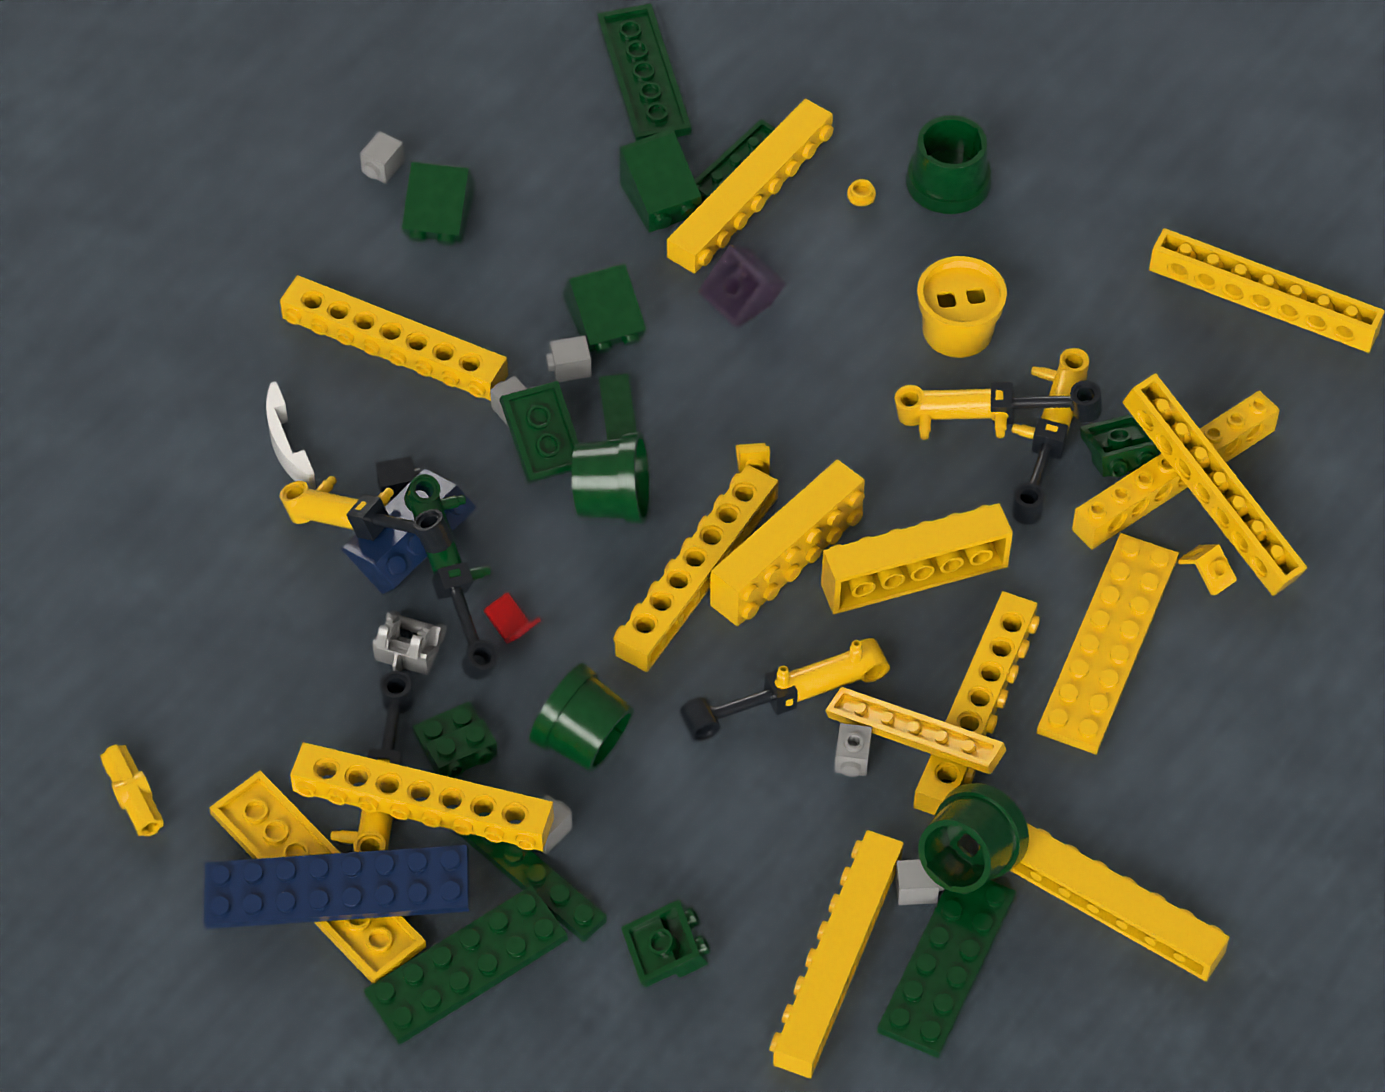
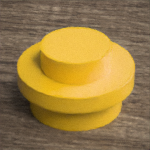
(861, 192)

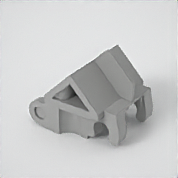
(411, 654)

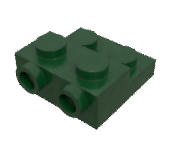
(1118, 445)
(456, 740)
(666, 943)

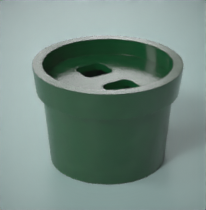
(949, 166)
(612, 479)
(582, 719)
(987, 818)

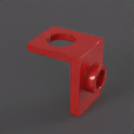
(508, 618)

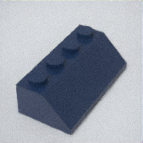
(398, 552)

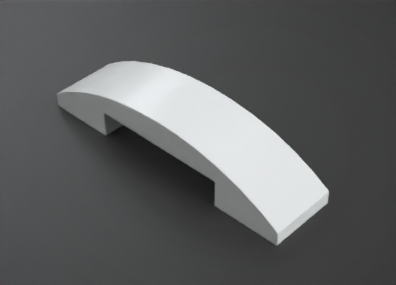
(296, 463)

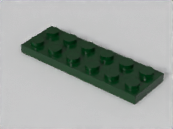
(643, 72)
(465, 965)
(945, 967)

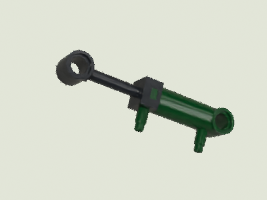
(452, 575)

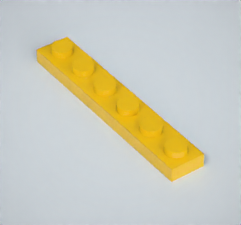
(917, 730)

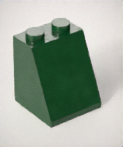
(658, 180)
(437, 203)
(605, 308)

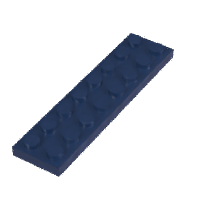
(336, 886)

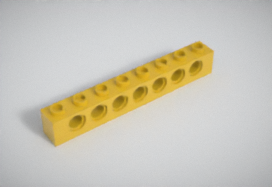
(1266, 290)
(393, 337)
(1159, 482)
(1214, 484)
(1009, 614)
(643, 649)
(409, 784)

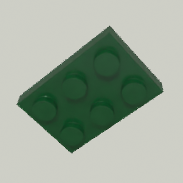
(541, 430)

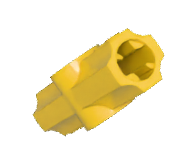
(132, 790)

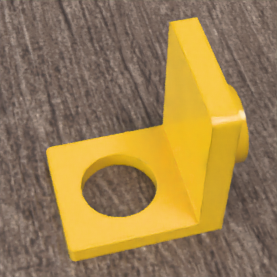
(755, 455)
(1212, 566)

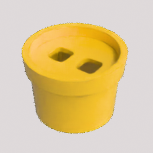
(977, 299)

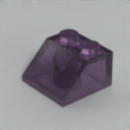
(741, 285)

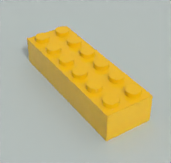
(787, 543)
(916, 558)

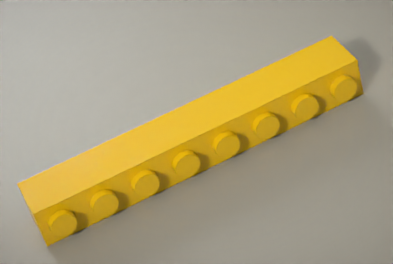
(750, 186)
(1122, 904)
(837, 954)

